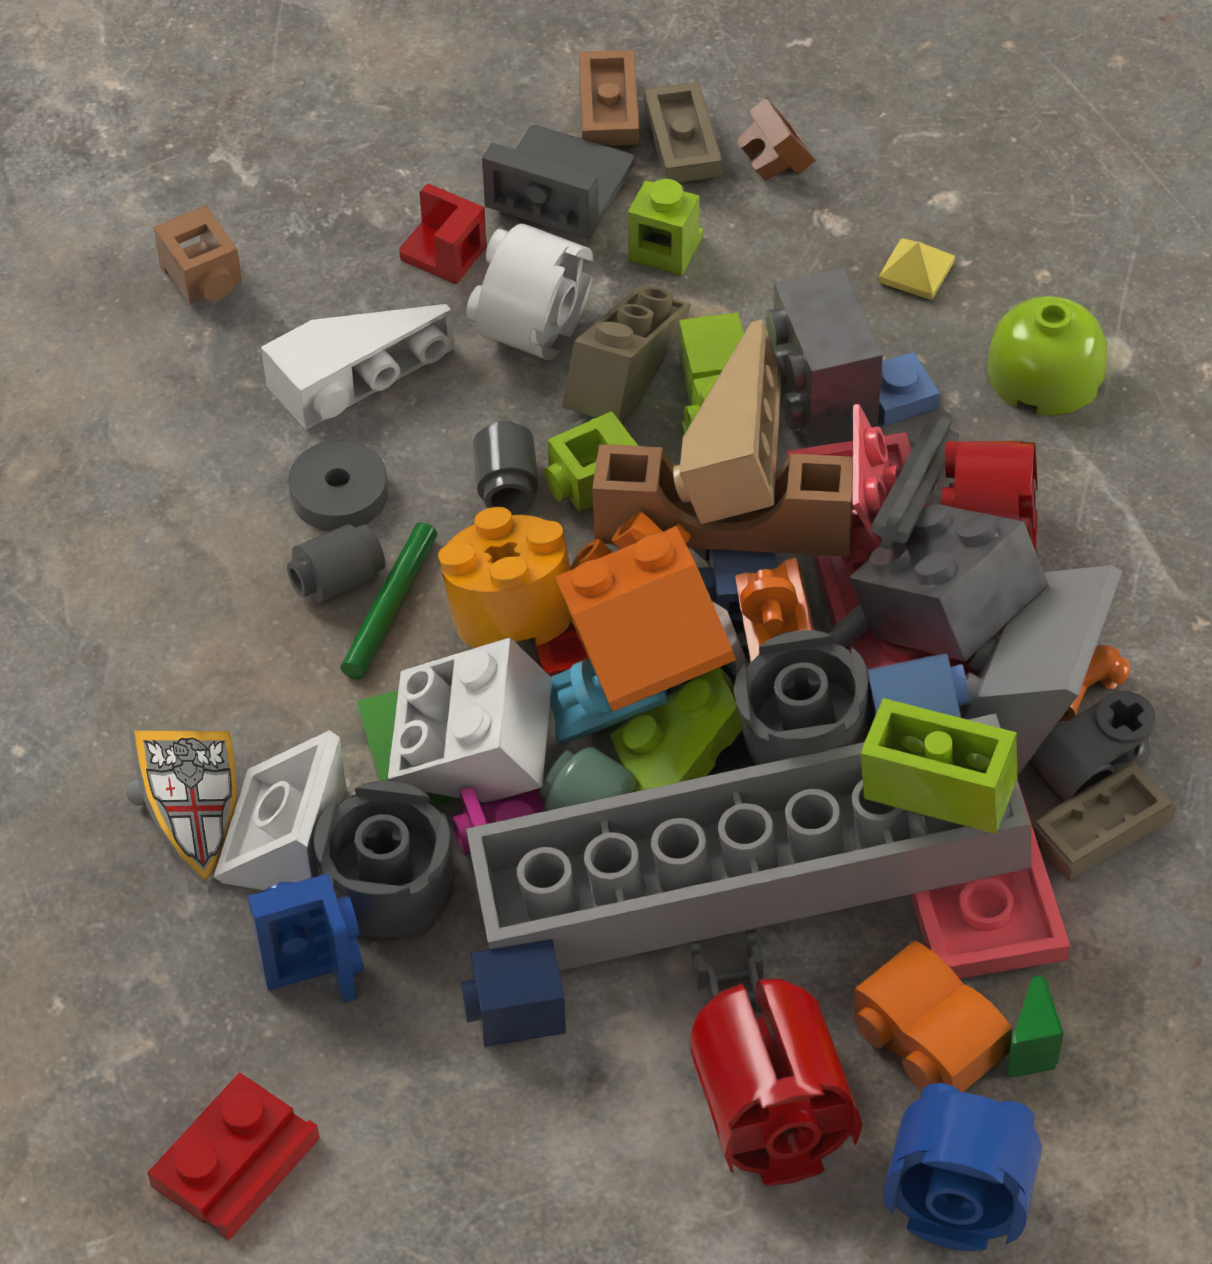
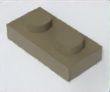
(683, 132)

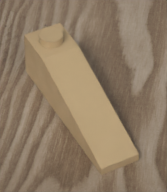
(734, 436)

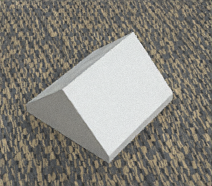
(278, 815)

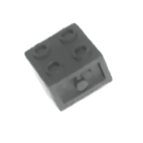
(555, 180)

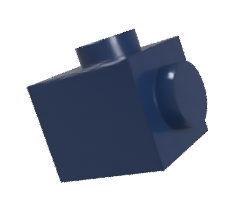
(515, 993)

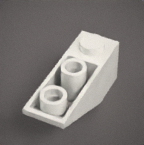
(347, 358)

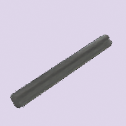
(913, 485)

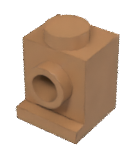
(204, 268)

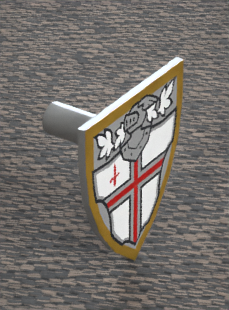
(187, 790)

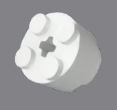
(530, 290)

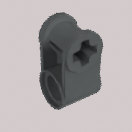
(1096, 743)

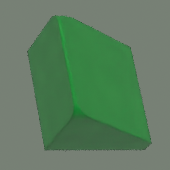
(1037, 1033)

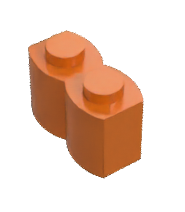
(931, 1020)

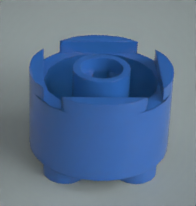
(963, 1168)

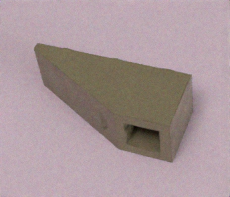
(622, 353)

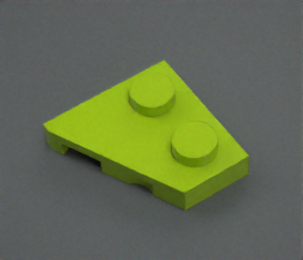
(683, 735)

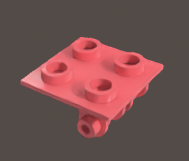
(871, 485)

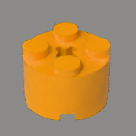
(504, 578)

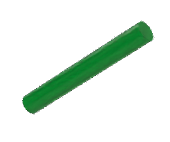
(388, 601)

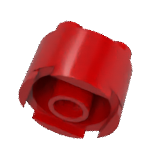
(994, 480)

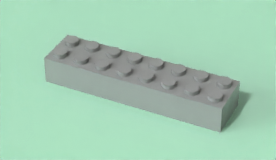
(721, 858)

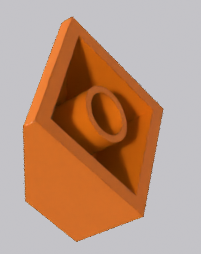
(645, 618)

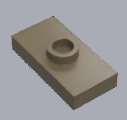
(1102, 820)

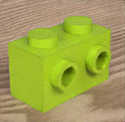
(939, 765)

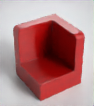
(448, 236)

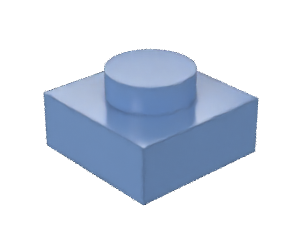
(905, 390)

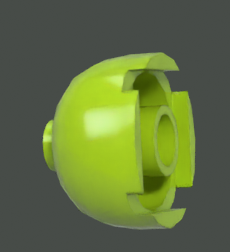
(1048, 355)

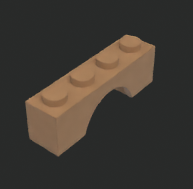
(807, 517)

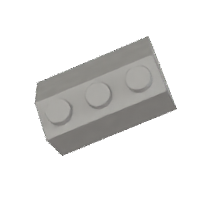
(1041, 656)

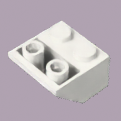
(473, 723)

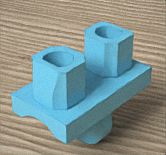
(582, 706)

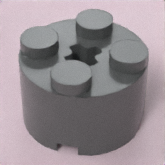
(803, 697)
(388, 856)

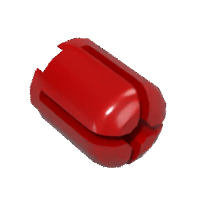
(772, 1080)

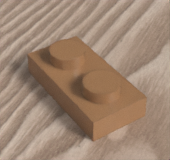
(609, 97)

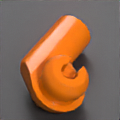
(1107, 668)

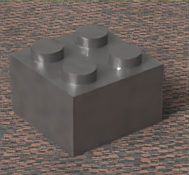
(824, 356)
(949, 582)

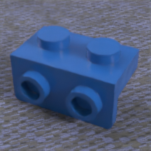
(306, 934)

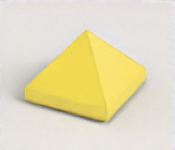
(916, 268)

